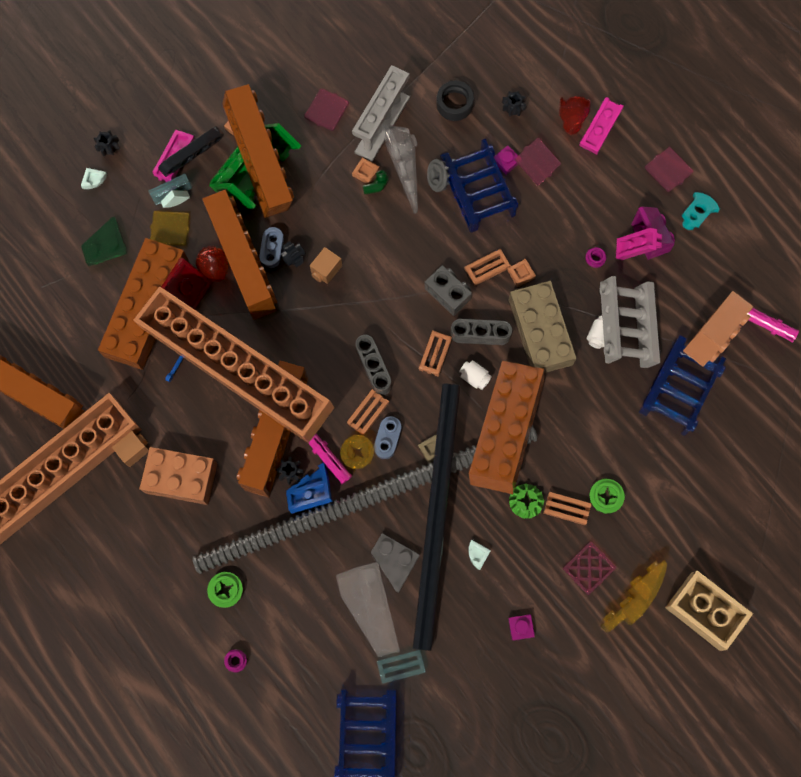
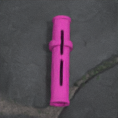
(773, 325)
(332, 462)

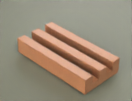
(472, 275)
(429, 370)
(378, 397)
(586, 505)

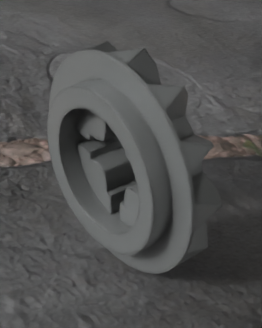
(436, 170)

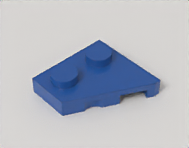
(310, 491)

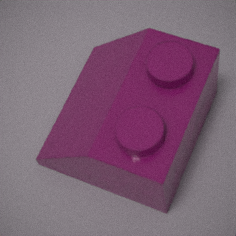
(651, 218)

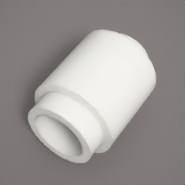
(596, 335)
(475, 374)

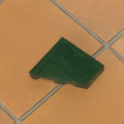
(104, 244)

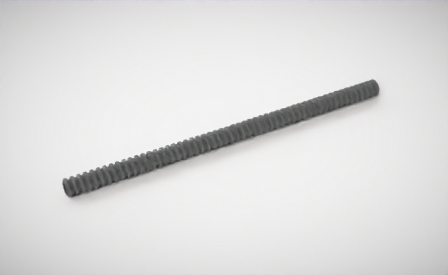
(329, 512)

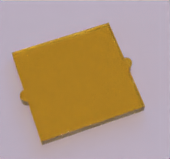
(170, 227)

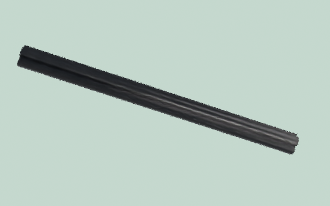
(436, 517)

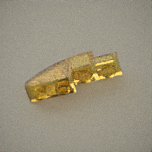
(643, 592)

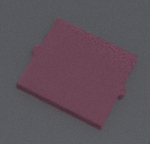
(326, 109)
(537, 161)
(669, 169)

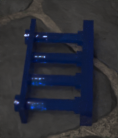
(465, 199)
(661, 386)
(387, 725)

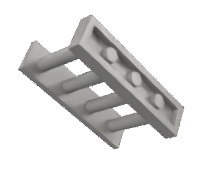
(381, 111)
(646, 322)

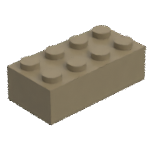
(542, 327)

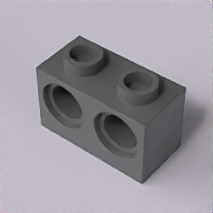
(444, 293)

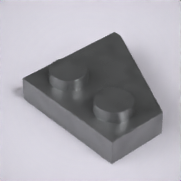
(394, 560)

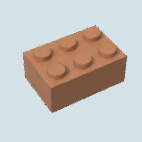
(718, 329)
(178, 475)

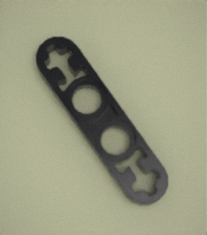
(190, 151)

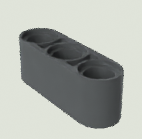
(490, 326)
(369, 356)

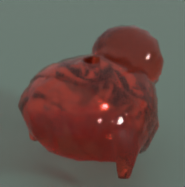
(573, 113)
(212, 263)

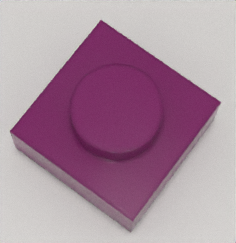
(505, 159)
(521, 627)

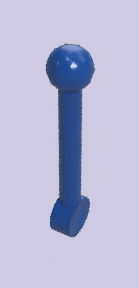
(169, 377)

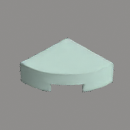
(93, 178)
(174, 198)
(477, 554)

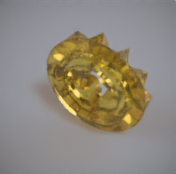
(347, 452)

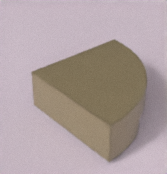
(428, 448)

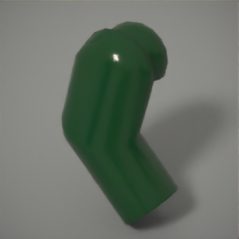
(378, 184)

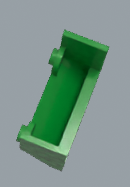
(234, 175)

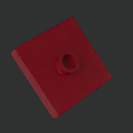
(186, 283)

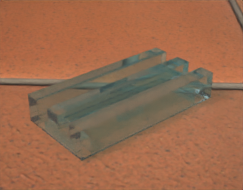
(180, 183)
(418, 662)

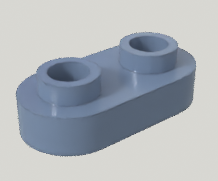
(271, 248)
(387, 437)

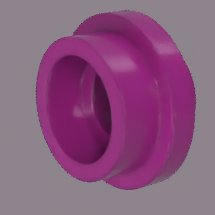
(595, 252)
(229, 657)

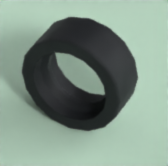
(452, 87)

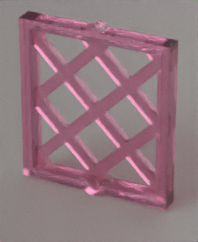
(577, 579)

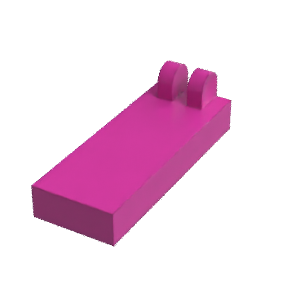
(601, 126)
(177, 142)
(638, 243)

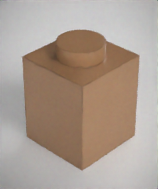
(325, 266)
(131, 448)

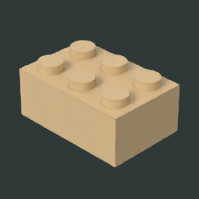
(709, 611)

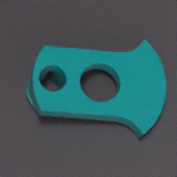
(692, 217)

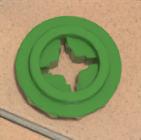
(614, 489)
(519, 507)
(215, 587)

